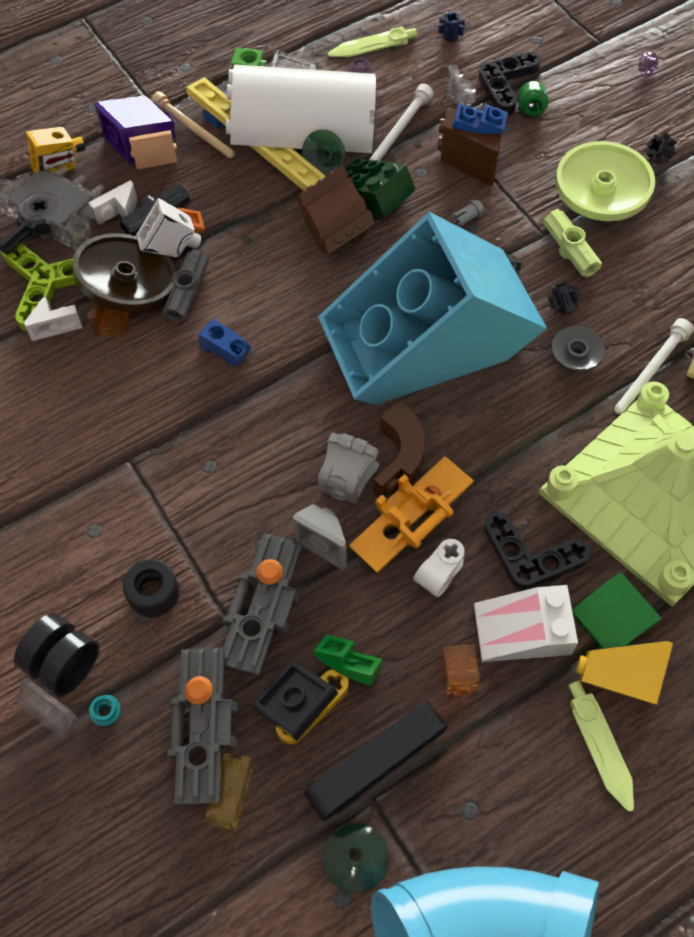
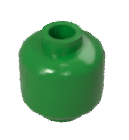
(532, 99)

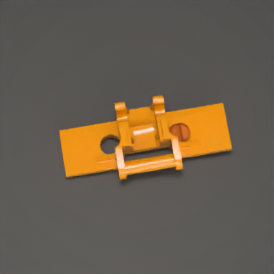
(405, 507)

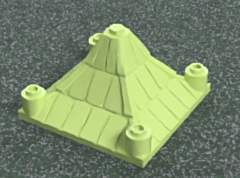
(637, 493)

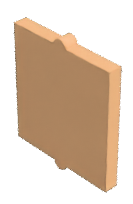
(153, 149)

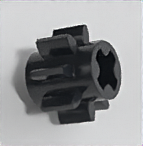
(661, 148)
(564, 297)

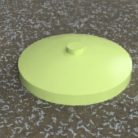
(605, 181)

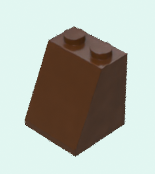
(469, 151)

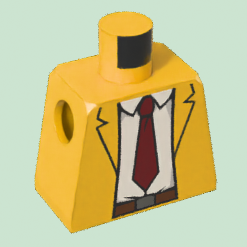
(52, 149)

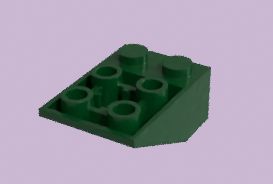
(380, 184)

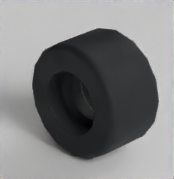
(144, 572)

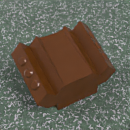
(335, 211)

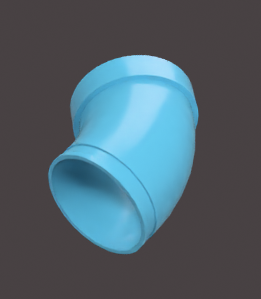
(486, 904)

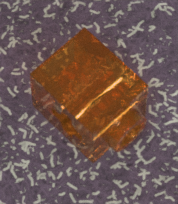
(460, 669)

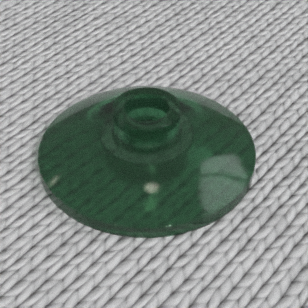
(315, 147)
(358, 875)

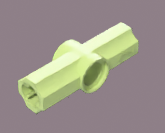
(572, 243)

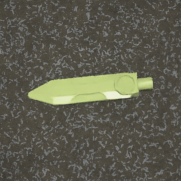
(394, 37)
(602, 746)

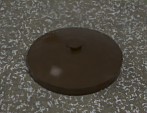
(121, 275)

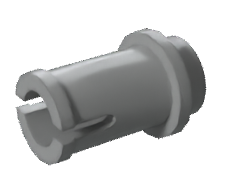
(467, 213)

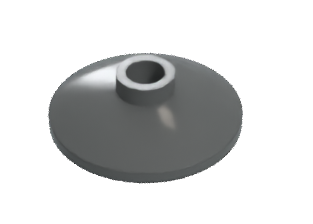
(579, 340)

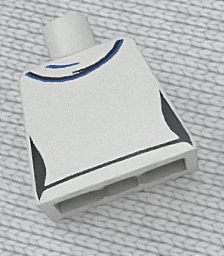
(167, 231)

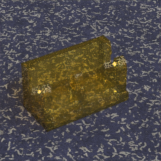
(234, 785)

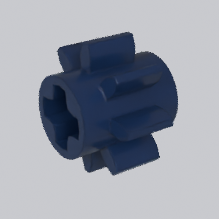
(451, 26)

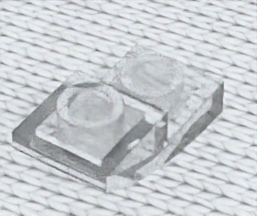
(459, 88)

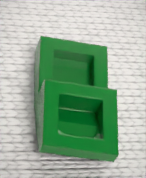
(340, 656)

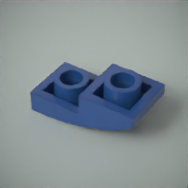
(488, 121)

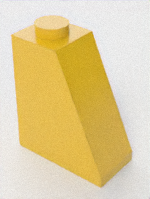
(627, 670)

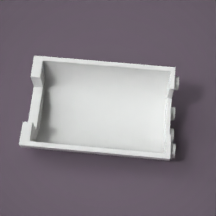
(289, 104)

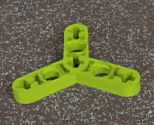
(53, 273)

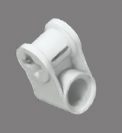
(438, 570)

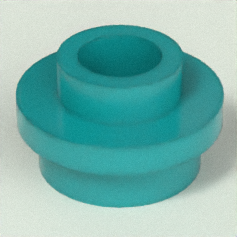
(100, 703)

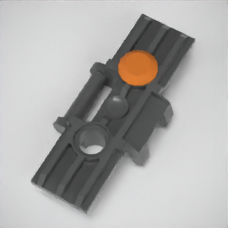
(269, 607)
(209, 726)

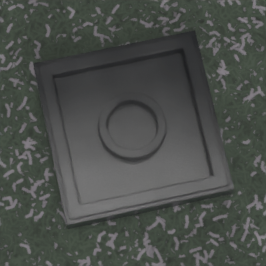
(294, 699)

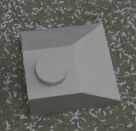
(321, 534)

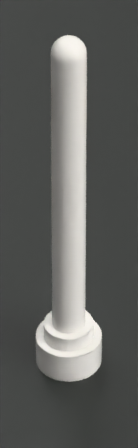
(422, 96)
(679, 332)

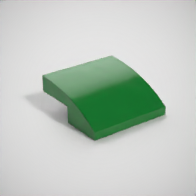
(616, 613)

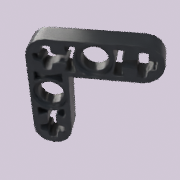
(524, 65)
(525, 562)

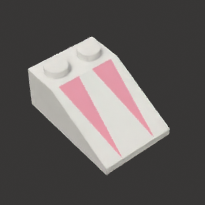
(526, 625)

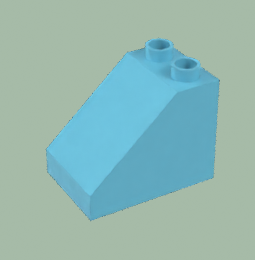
(429, 313)

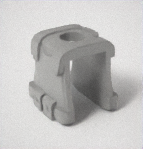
(347, 467)

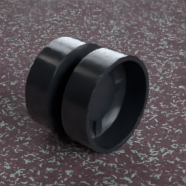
(56, 654)

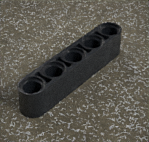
(375, 761)

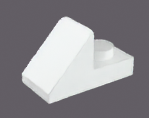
(117, 201)
(47, 322)

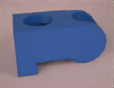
(223, 343)

